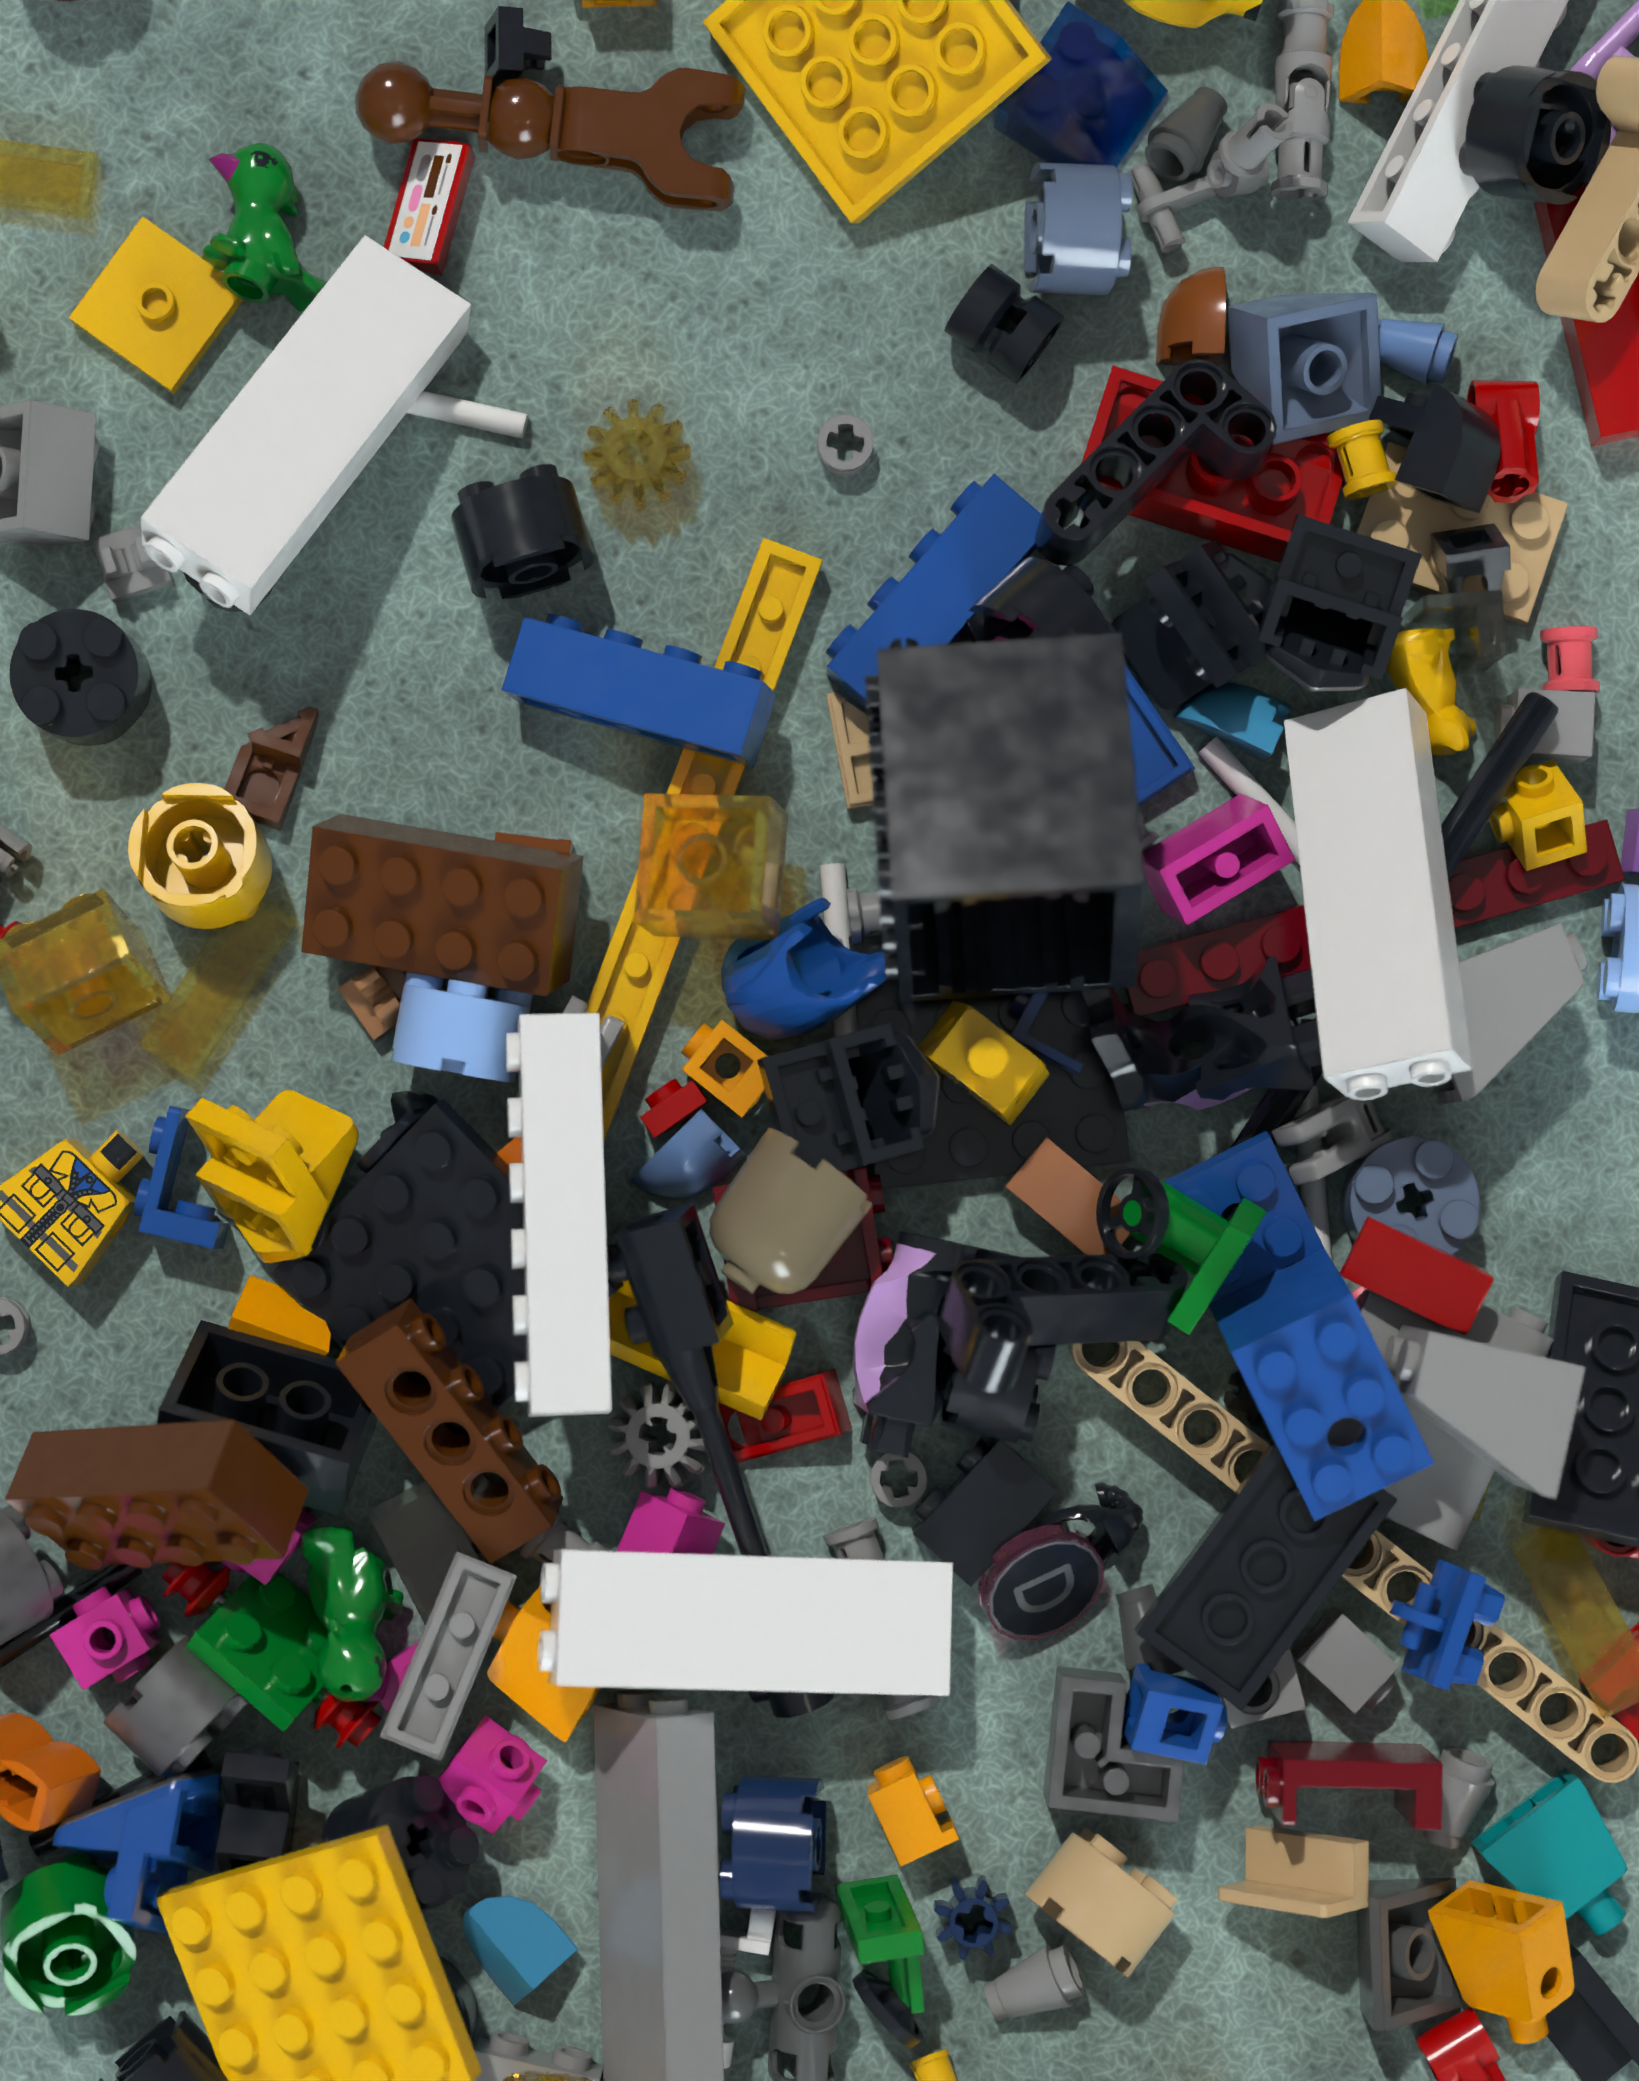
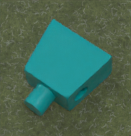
(1559, 1851)

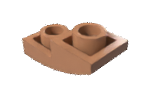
(1064, 1196)

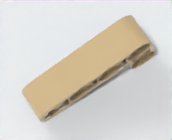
(1600, 243)

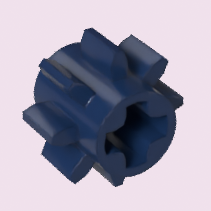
(982, 1931)

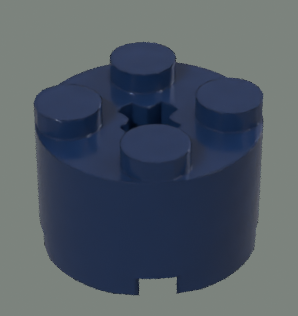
(774, 1843)

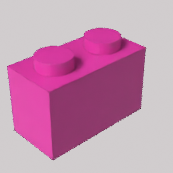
(1215, 858)

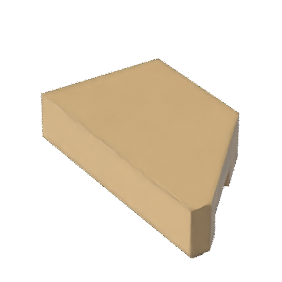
(852, 746)

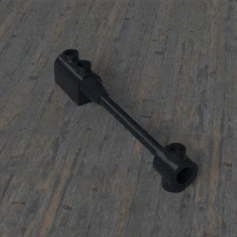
(681, 1316)

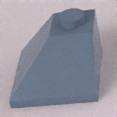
(1308, 359)

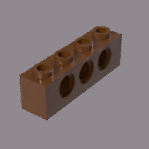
(452, 1464)

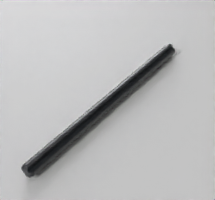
(1458, 834)

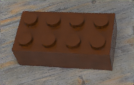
(442, 904)
(157, 1494)

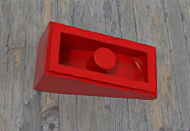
(1417, 1275)
(798, 1415)

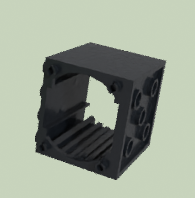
(1005, 816)

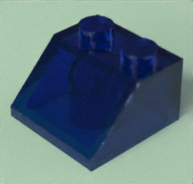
(1086, 99)

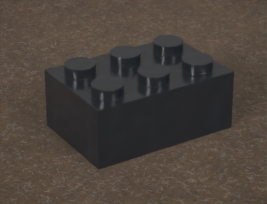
(282, 1397)

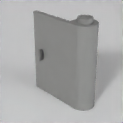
(1446, 1494)

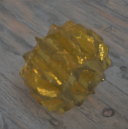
(661, 453)

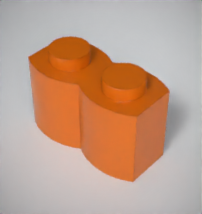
(42, 1777)

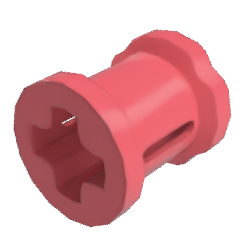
(1570, 658)

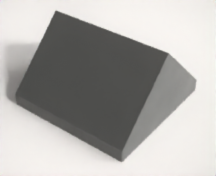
(1400, 1956)

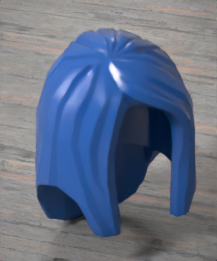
(797, 978)

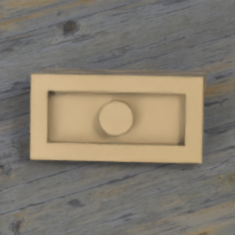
(1301, 1873)

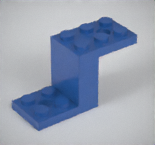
(1303, 1338)

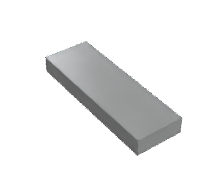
(448, 1656)

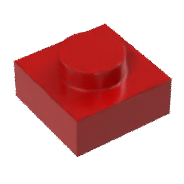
(671, 1106)

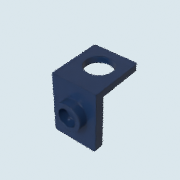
(1026, 1008)

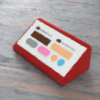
(429, 203)

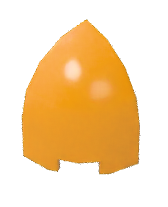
(1381, 51)
(275, 1315)

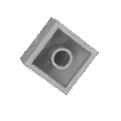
(46, 473)

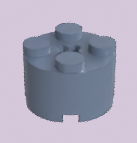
(1077, 228)
(1420, 1164)

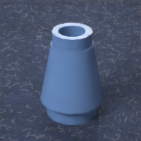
(1416, 349)

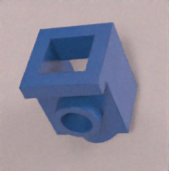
(1178, 1734)

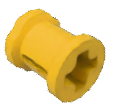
(1362, 459)

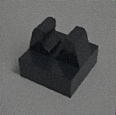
(513, 47)
(1471, 553)

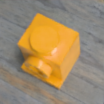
(703, 1052)
(909, 1811)

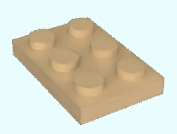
(1409, 518)

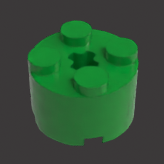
(61, 1943)

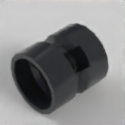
(984, 312)

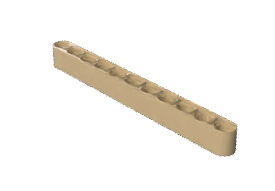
(1381, 1561)

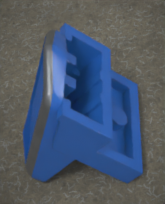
(153, 1839)

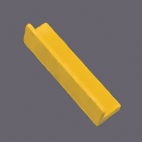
(746, 1360)

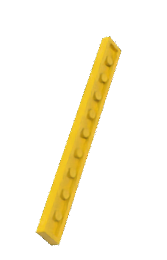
(635, 959)

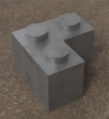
(1090, 1762)

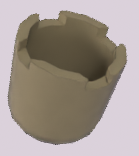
(783, 1217)

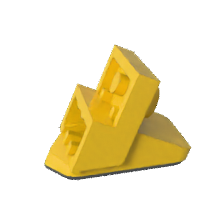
(275, 1170)

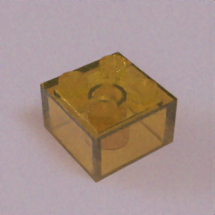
(711, 866)
(80, 972)

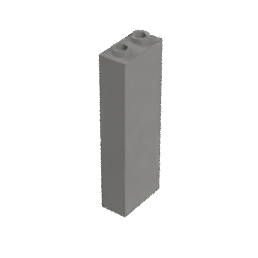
(658, 1889)

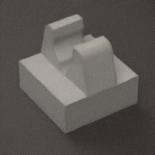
(127, 566)

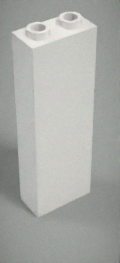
(304, 426)
(1376, 896)
(746, 1623)

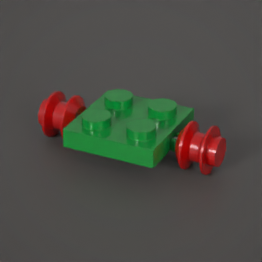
(266, 1647)

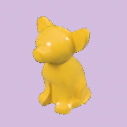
(1424, 668)

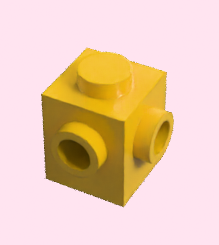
(1540, 817)

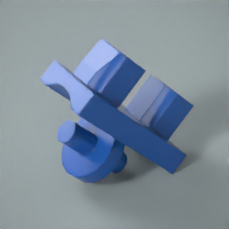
(1441, 1622)

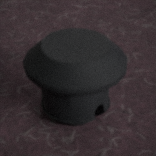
(1243, 1399)

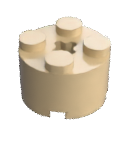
(1102, 1903)

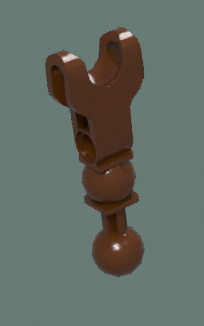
(577, 124)

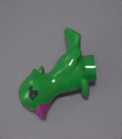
(258, 247)
(351, 1603)

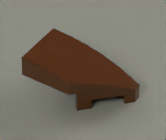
(271, 766)

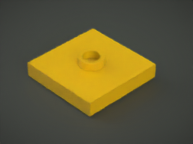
(156, 305)

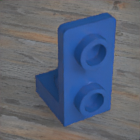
(190, 1221)

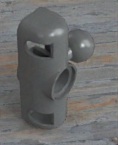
(802, 2031)

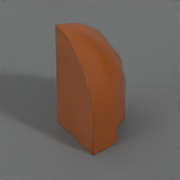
(1194, 319)

